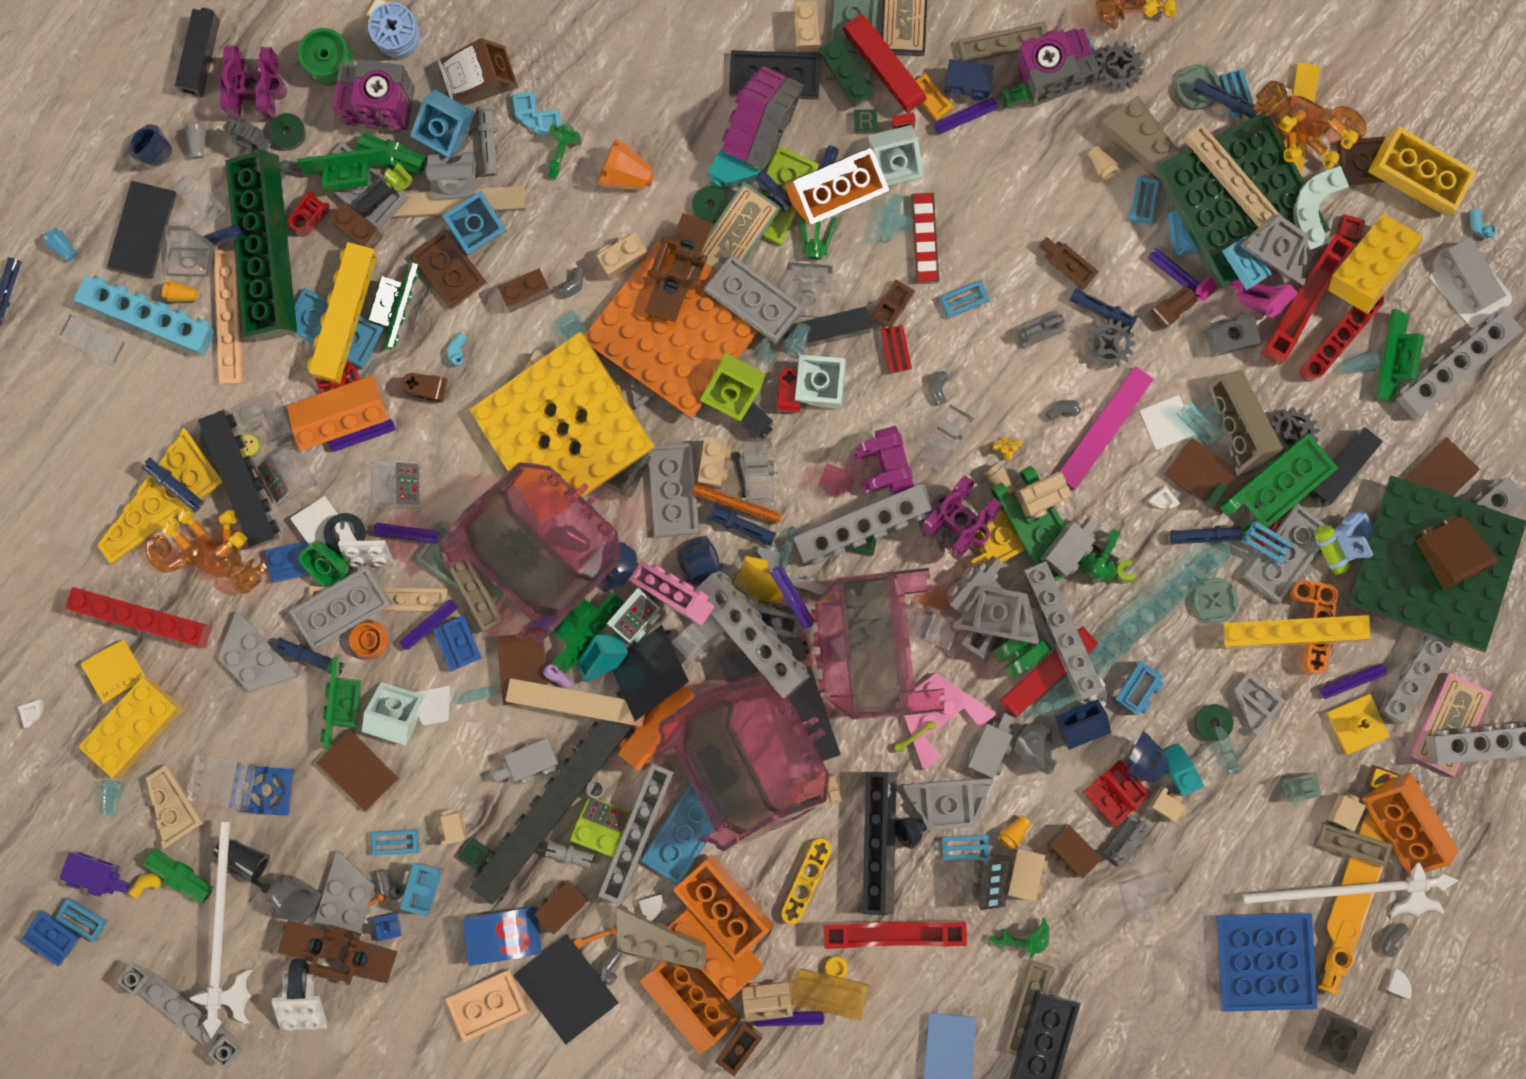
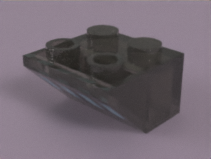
(992, 881)

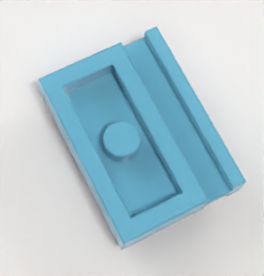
(1246, 266)

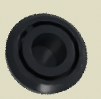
(910, 831)

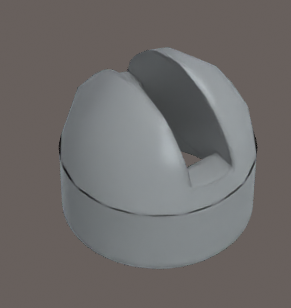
(599, 792)

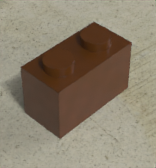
(355, 226)
(524, 290)
(1073, 851)
(561, 906)
(739, 1048)

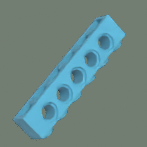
(90, 295)

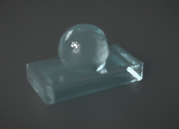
(570, 325)

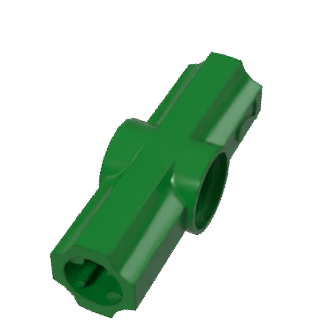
(409, 160)
(178, 876)

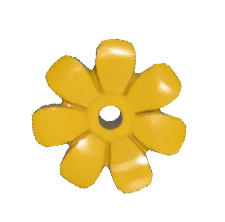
(1007, 446)

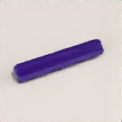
(965, 116)
(1173, 270)
(362, 435)
(406, 533)
(792, 597)
(428, 624)
(1353, 681)
(797, 1019)

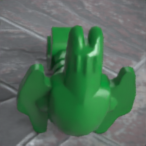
(565, 135)
(1098, 567)
(1034, 944)

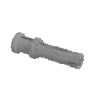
(487, 130)

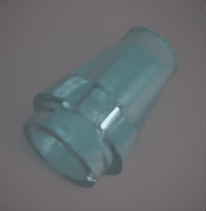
(796, 342)
(1364, 362)
(110, 795)

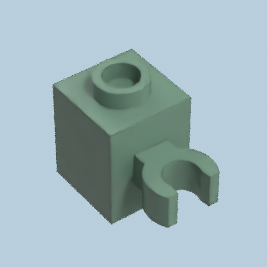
(1301, 787)

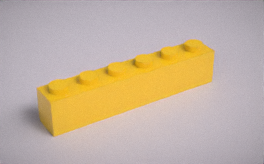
(342, 313)
(1297, 632)

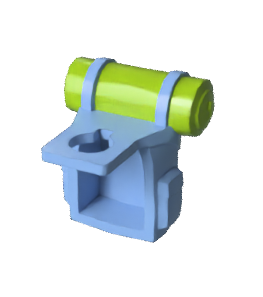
(1345, 541)

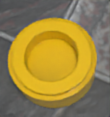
(836, 966)

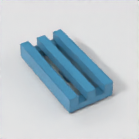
(1243, 83)
(1141, 219)
(946, 307)
(1282, 550)
(414, 841)
(945, 848)
(98, 929)

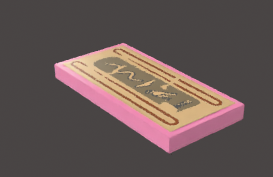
(1455, 706)

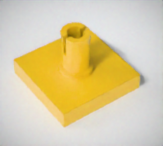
(1357, 724)

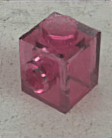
(836, 481)

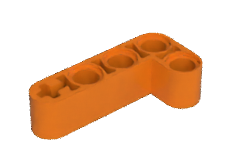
(1317, 605)

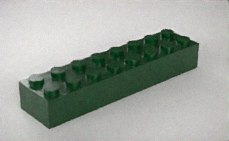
(263, 247)

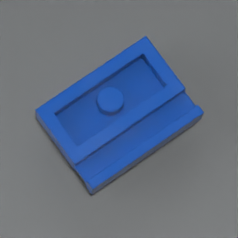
(284, 562)
(457, 643)
(50, 938)

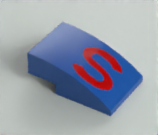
(502, 936)

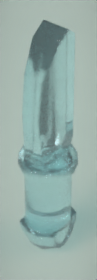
(787, 546)
(479, 694)
(1226, 747)

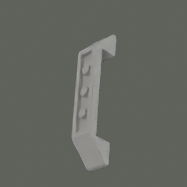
(805, 584)
(181, 1010)

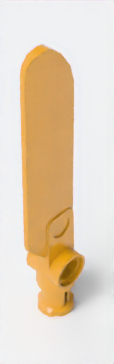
(1350, 912)

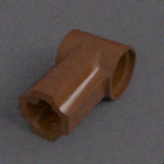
(1170, 310)

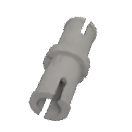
(569, 854)

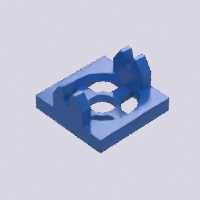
(284, 806)

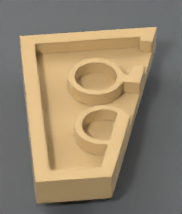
(174, 813)

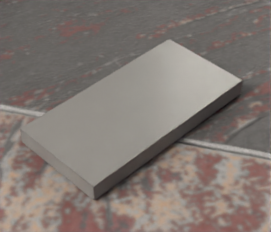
(352, 195)
(753, 299)
(671, 490)
(1276, 578)
(340, 607)

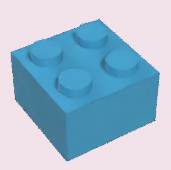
(442, 123)
(474, 222)

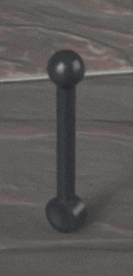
(736, 457)
(264, 887)

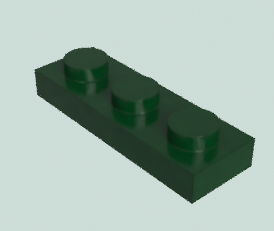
(846, 72)

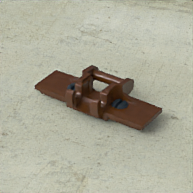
(685, 271)
(341, 944)

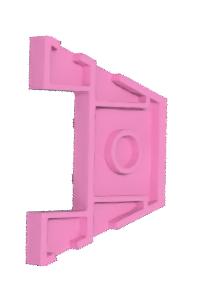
(954, 702)

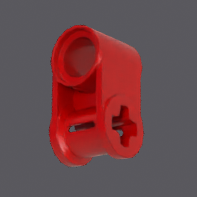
(309, 213)
(786, 394)

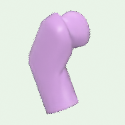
(554, 674)

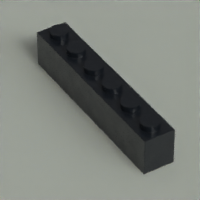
(239, 478)
(879, 843)

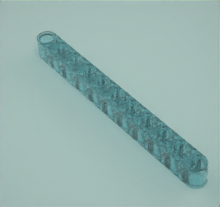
(1143, 625)

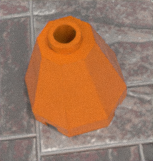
(625, 169)

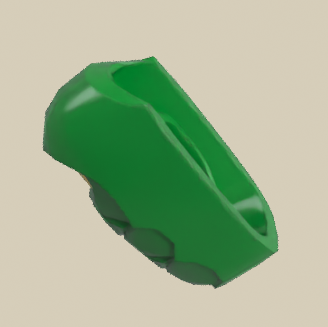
(323, 563)

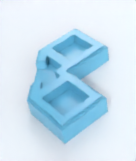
(526, 112)

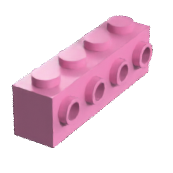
(670, 592)

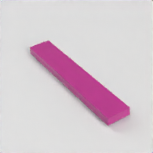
(1105, 427)

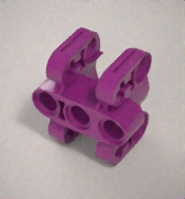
(234, 70)
(892, 459)
(957, 509)

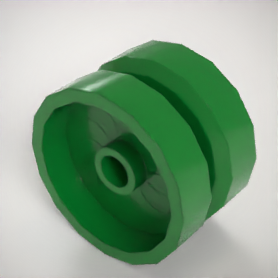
(322, 53)
(1024, 654)

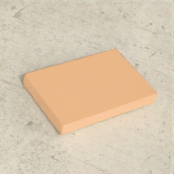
(486, 1005)

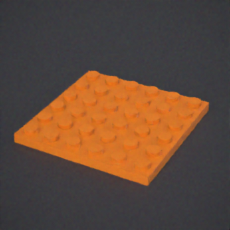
(666, 355)

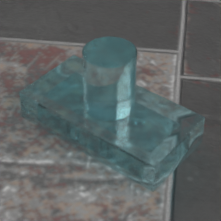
(894, 219)
(1200, 421)

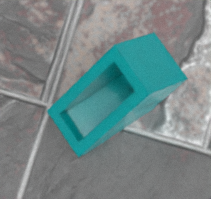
(731, 171)
(601, 656)
(1182, 771)

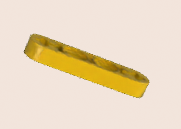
(809, 882)

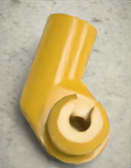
(145, 881)

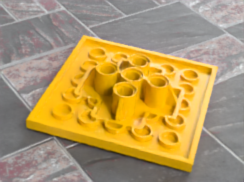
(575, 381)

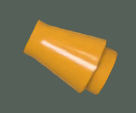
(178, 292)
(1014, 833)

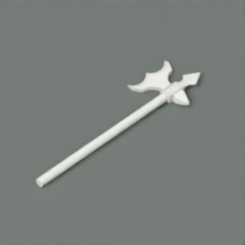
(1415, 903)
(237, 994)

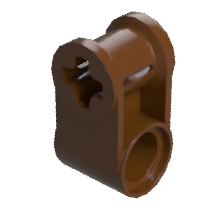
(429, 386)

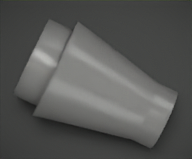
(195, 138)

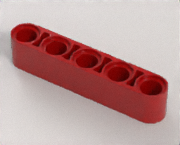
(884, 63)
(1335, 344)
(1041, 679)

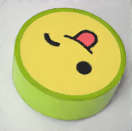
(253, 445)

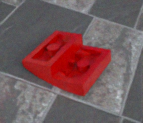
(1116, 794)

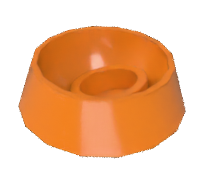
(375, 637)

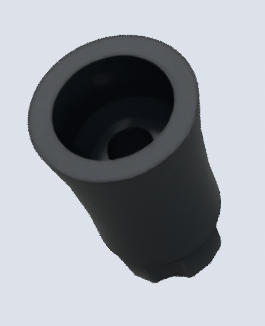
(245, 860)

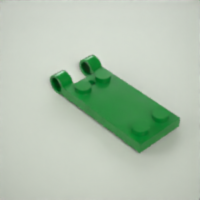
(1282, 482)
(1033, 534)

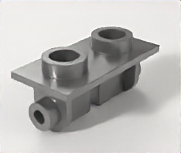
(1041, 329)
(1126, 840)

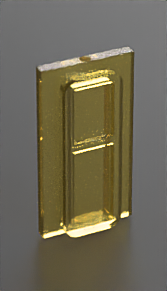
(830, 994)

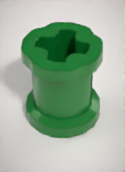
(1015, 95)

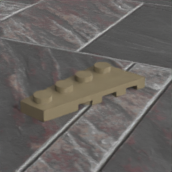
(656, 941)

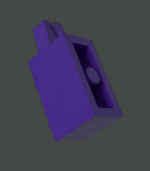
(93, 874)

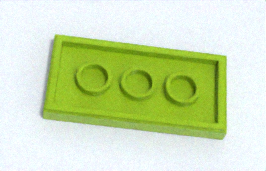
(783, 169)

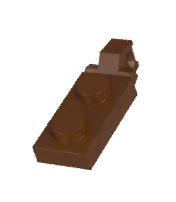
(1068, 262)

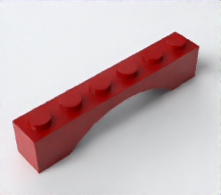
(1308, 296)
(138, 617)
(895, 933)

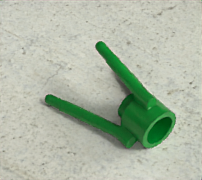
(815, 247)

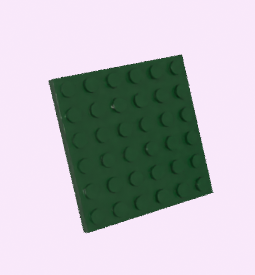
(1209, 209)
(1401, 583)

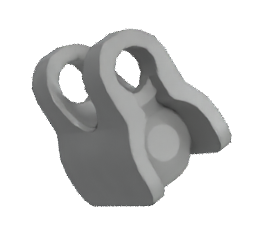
(452, 179)

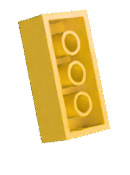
(1422, 171)
(1375, 263)
(131, 727)

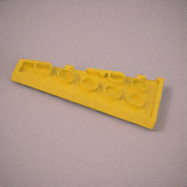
(156, 504)

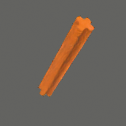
(736, 503)

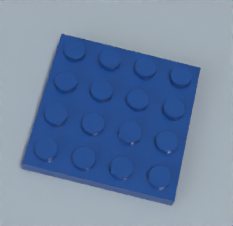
(1266, 962)

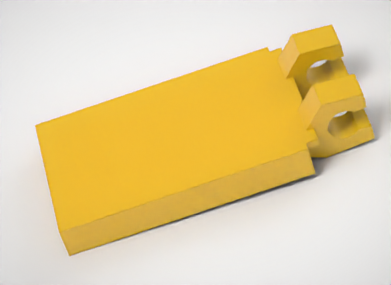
(1001, 543)

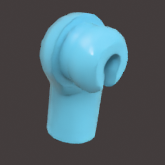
(1479, 227)
(454, 350)

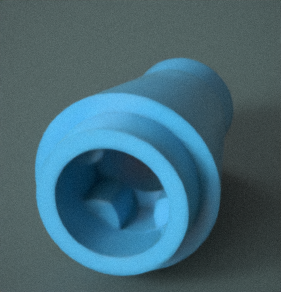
(59, 244)

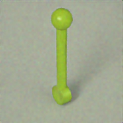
(901, 746)

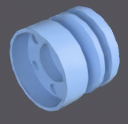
(397, 43)

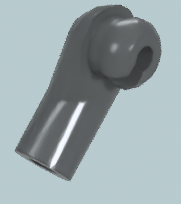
(289, 166)
(574, 285)
(936, 385)
(1063, 406)
(388, 888)
(1393, 938)
(608, 965)

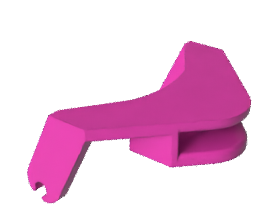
(1269, 301)

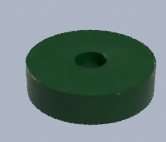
(280, 124)
(706, 195)
(1204, 717)

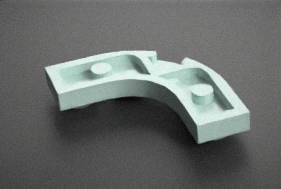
(1308, 202)

